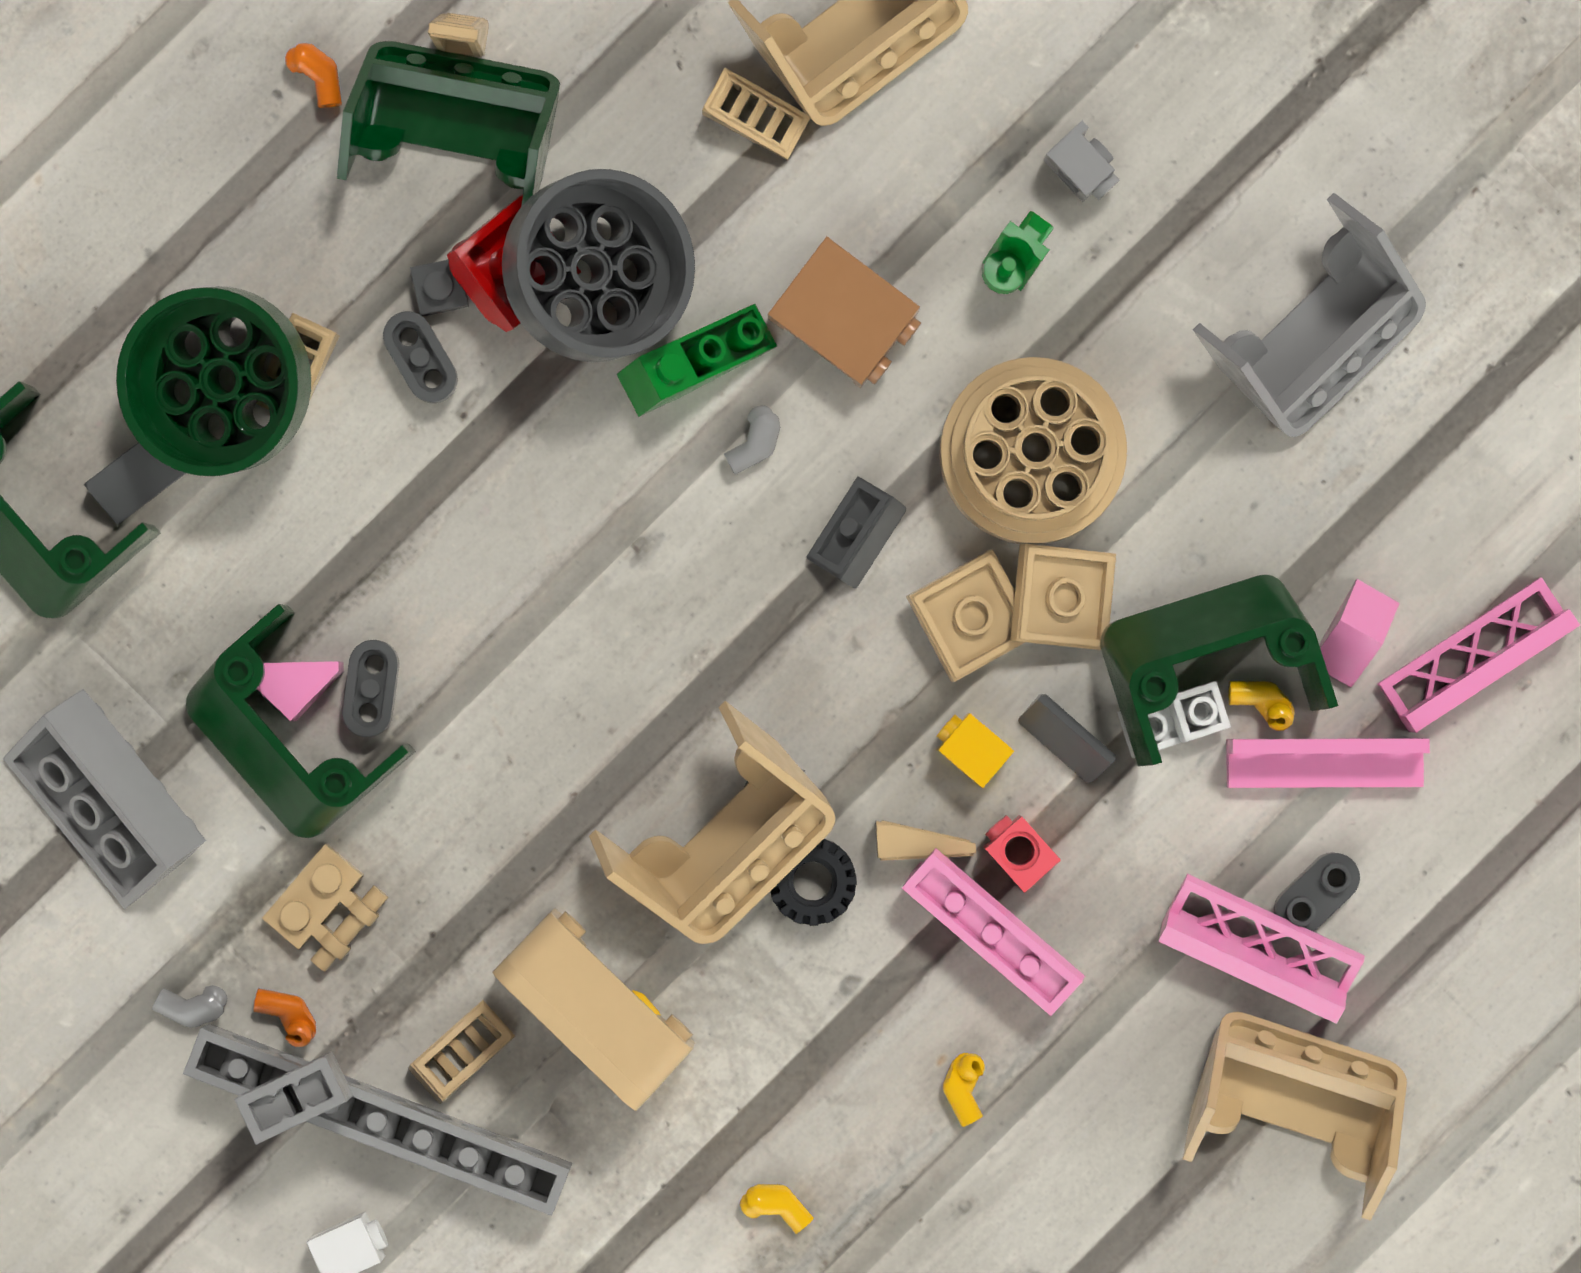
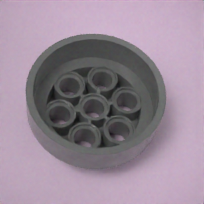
(643, 230)

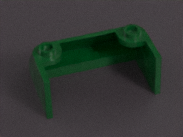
(450, 106)
(74, 568)
(1148, 644)
(299, 799)

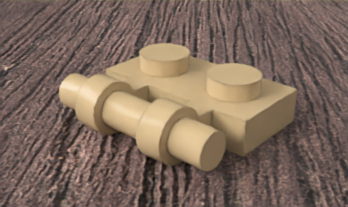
(314, 896)

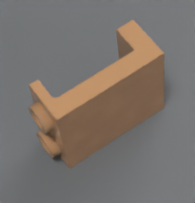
(846, 313)

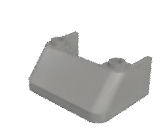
(1331, 333)

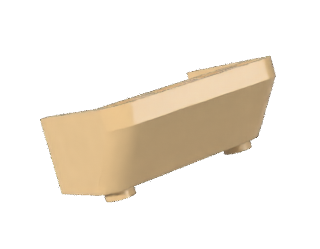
(849, 48)
(737, 853)
(593, 1010)
(1306, 1088)

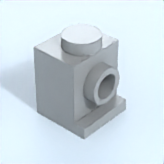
(1082, 164)

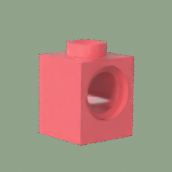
(1041, 858)

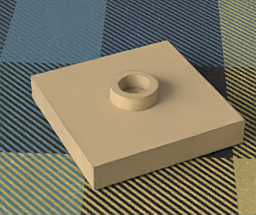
(1062, 596)
(967, 615)

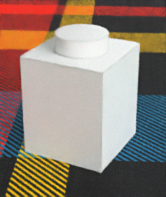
(349, 1246)

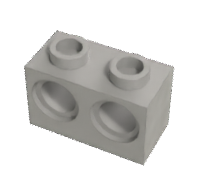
(293, 1097)

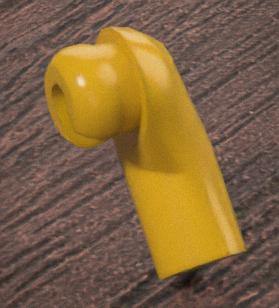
(1266, 698)
(960, 1084)
(776, 1200)

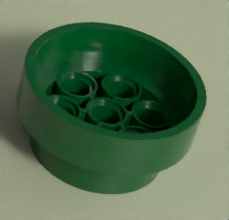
(157, 358)

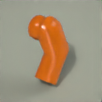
(319, 67)
(292, 1013)

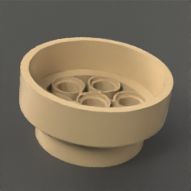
(980, 490)

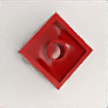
(478, 267)

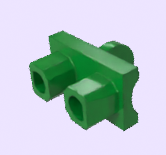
(1016, 254)

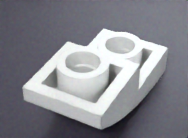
(1190, 716)

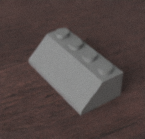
(103, 798)

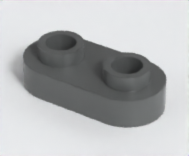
(420, 358)
(371, 688)
(1316, 892)

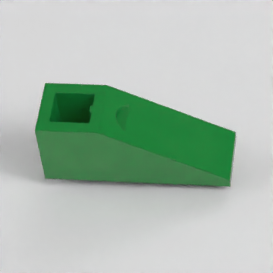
(695, 359)

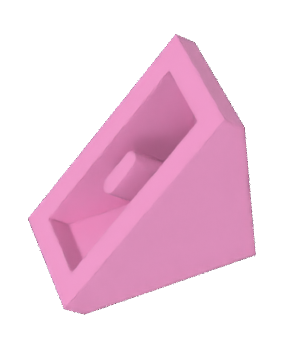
(1357, 632)
(297, 685)

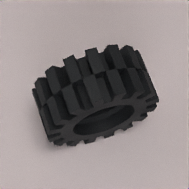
(833, 903)

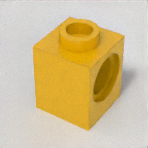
(973, 748)

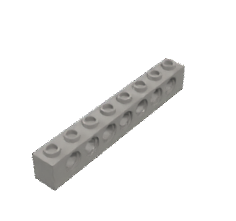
(392, 1123)

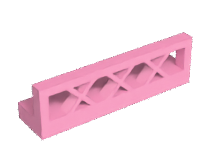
(1487, 671)
(1326, 762)
(993, 931)
(1256, 964)

